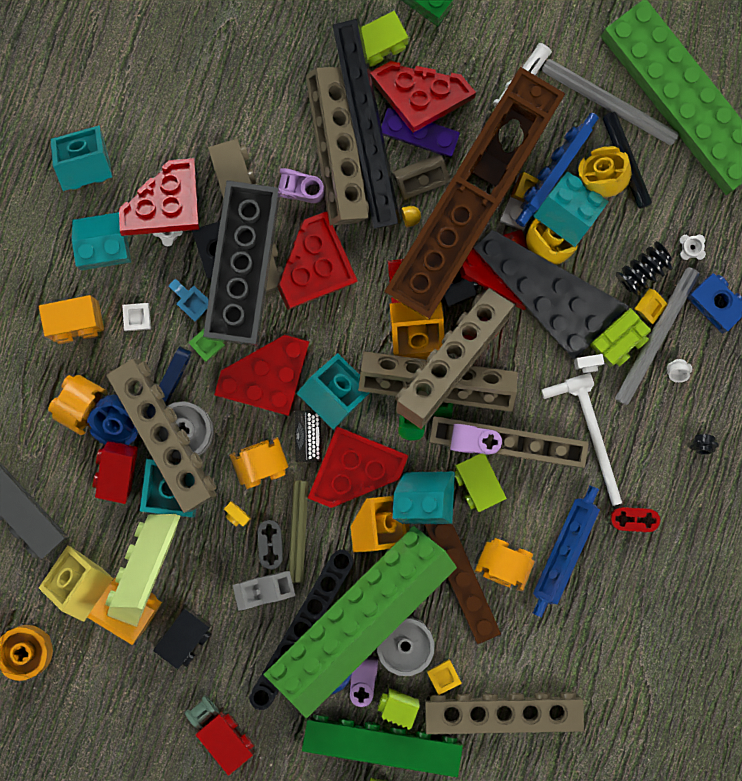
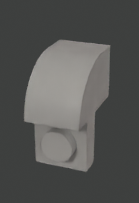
(263, 590)

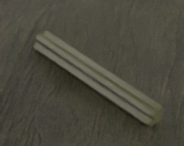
(298, 530)

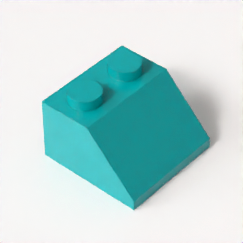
(80, 158)
(99, 242)
(333, 391)
(424, 498)

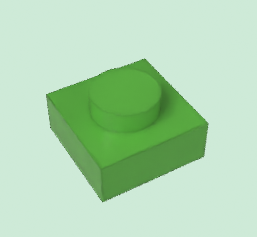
(205, 347)

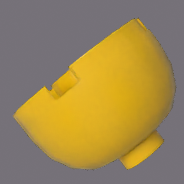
(605, 171)
(547, 243)

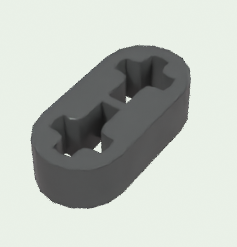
(263, 544)

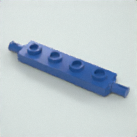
(550, 175)
(566, 551)

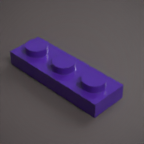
(431, 137)

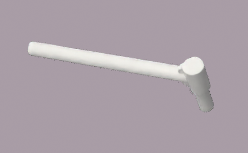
(581, 386)

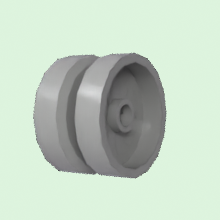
(197, 421)
(416, 657)

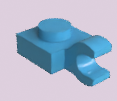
(192, 302)

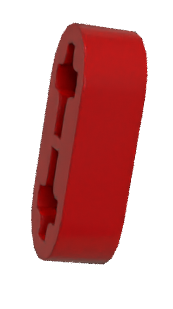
(635, 526)

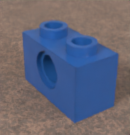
(703, 299)

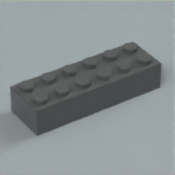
(242, 263)

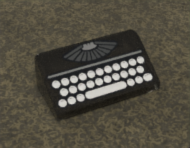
(307, 436)

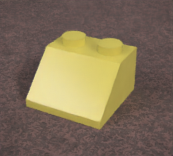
(75, 583)

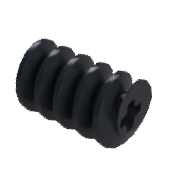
(645, 268)

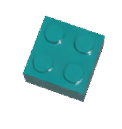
(570, 209)
(157, 494)

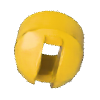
(411, 215)

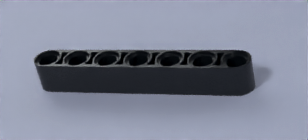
(305, 616)

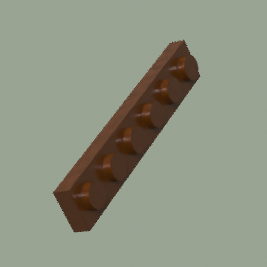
(465, 584)

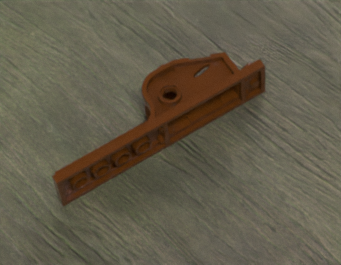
(466, 208)

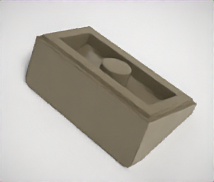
(422, 176)

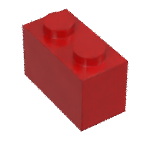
(115, 472)
(225, 742)

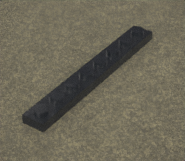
(366, 123)

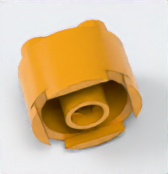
(76, 402)
(259, 462)
(505, 564)
(37, 645)

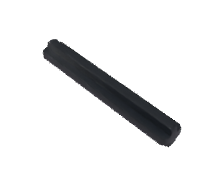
(620, 141)

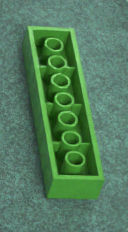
(680, 91)
(360, 621)

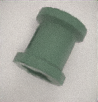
(201, 712)

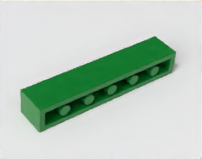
(382, 746)

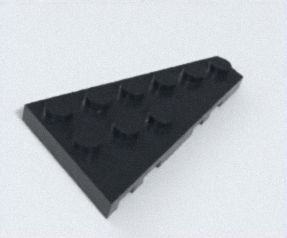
(558, 300)

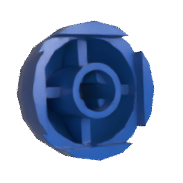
(111, 421)

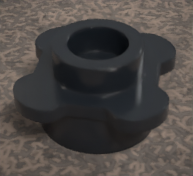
(704, 444)

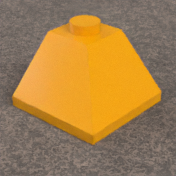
(374, 526)

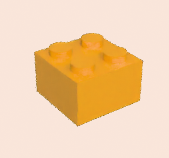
(71, 319)

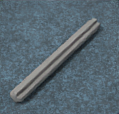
(610, 102)
(657, 336)

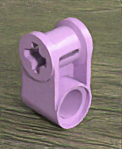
(294, 186)
(469, 439)
(364, 677)

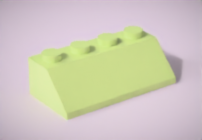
(142, 568)

